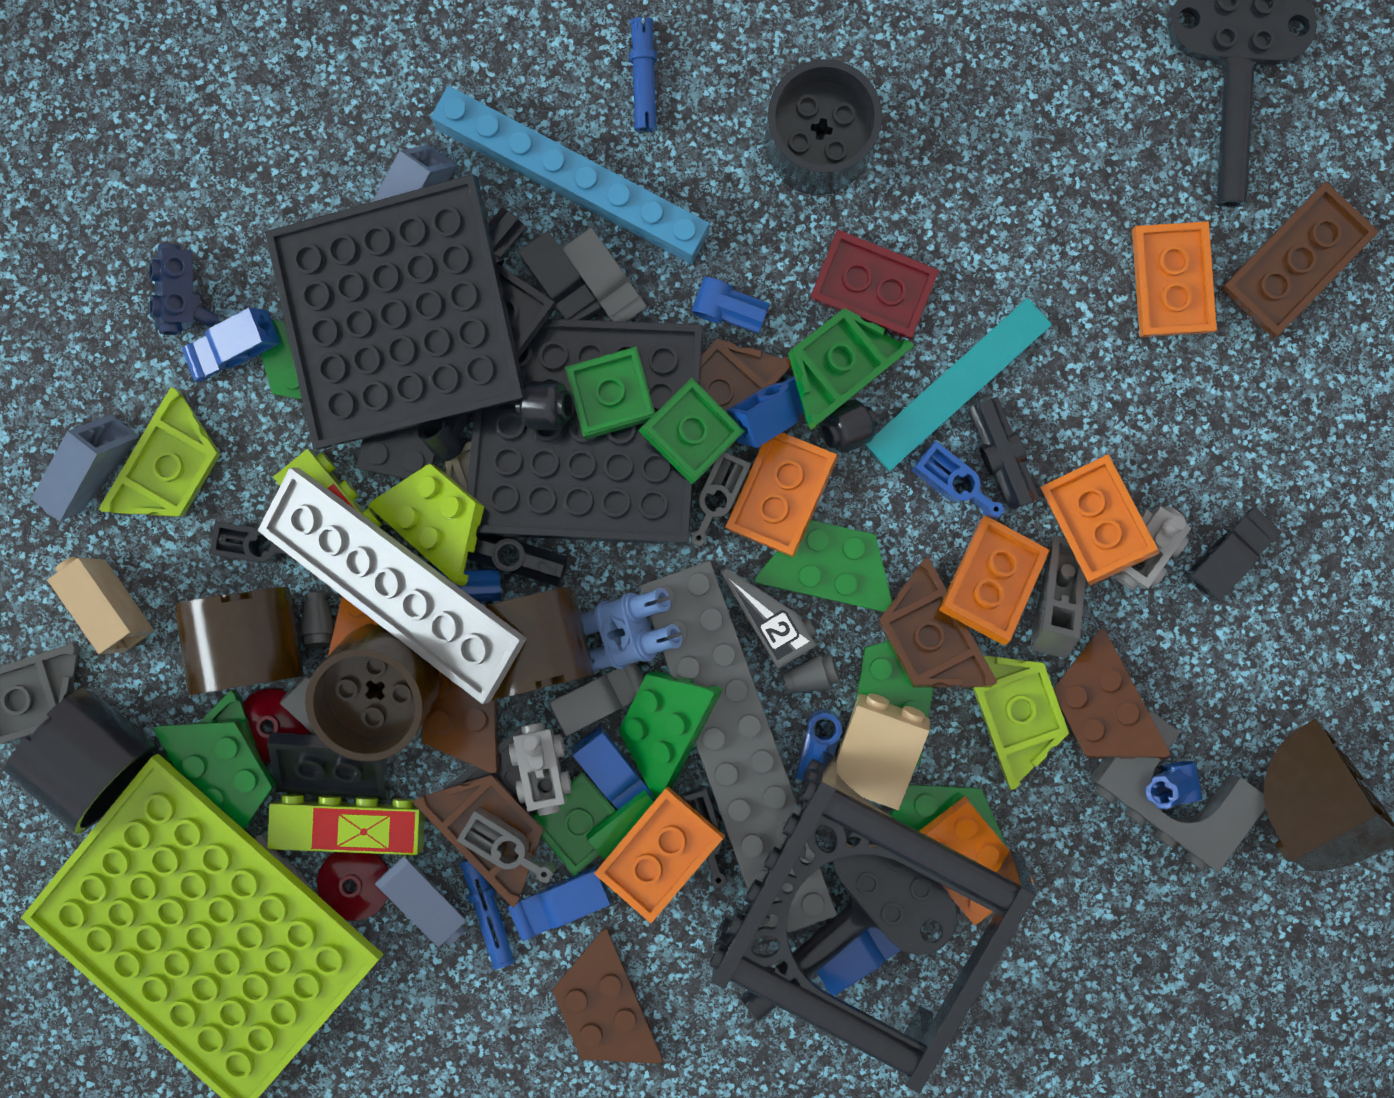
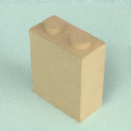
(100, 604)
(881, 749)

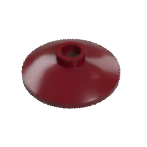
(264, 706)
(365, 871)

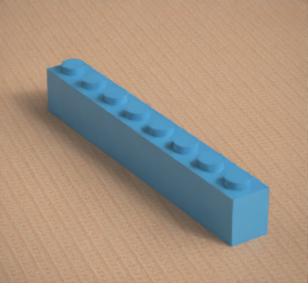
(570, 175)

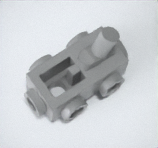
(1169, 534)
(538, 756)

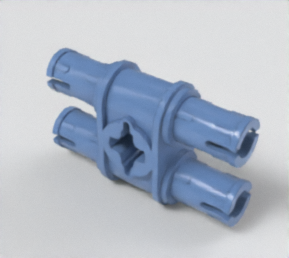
(627, 630)

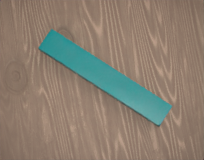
(958, 384)

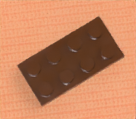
(1299, 259)

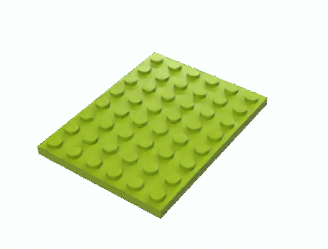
(200, 933)

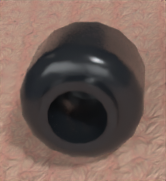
(545, 405)
(849, 426)

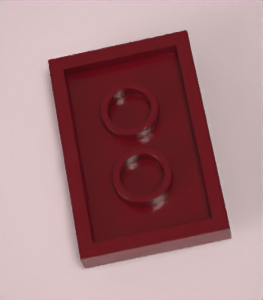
(874, 284)

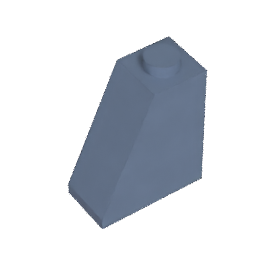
(414, 170)
(83, 466)
(422, 902)

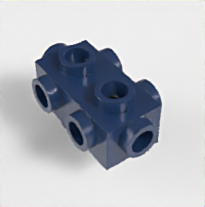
(174, 301)

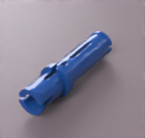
(643, 62)
(499, 953)

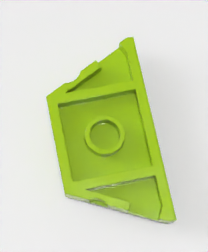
(165, 464)
(434, 518)
(1020, 715)

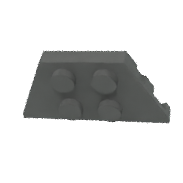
(33, 688)

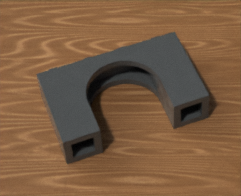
(1207, 835)

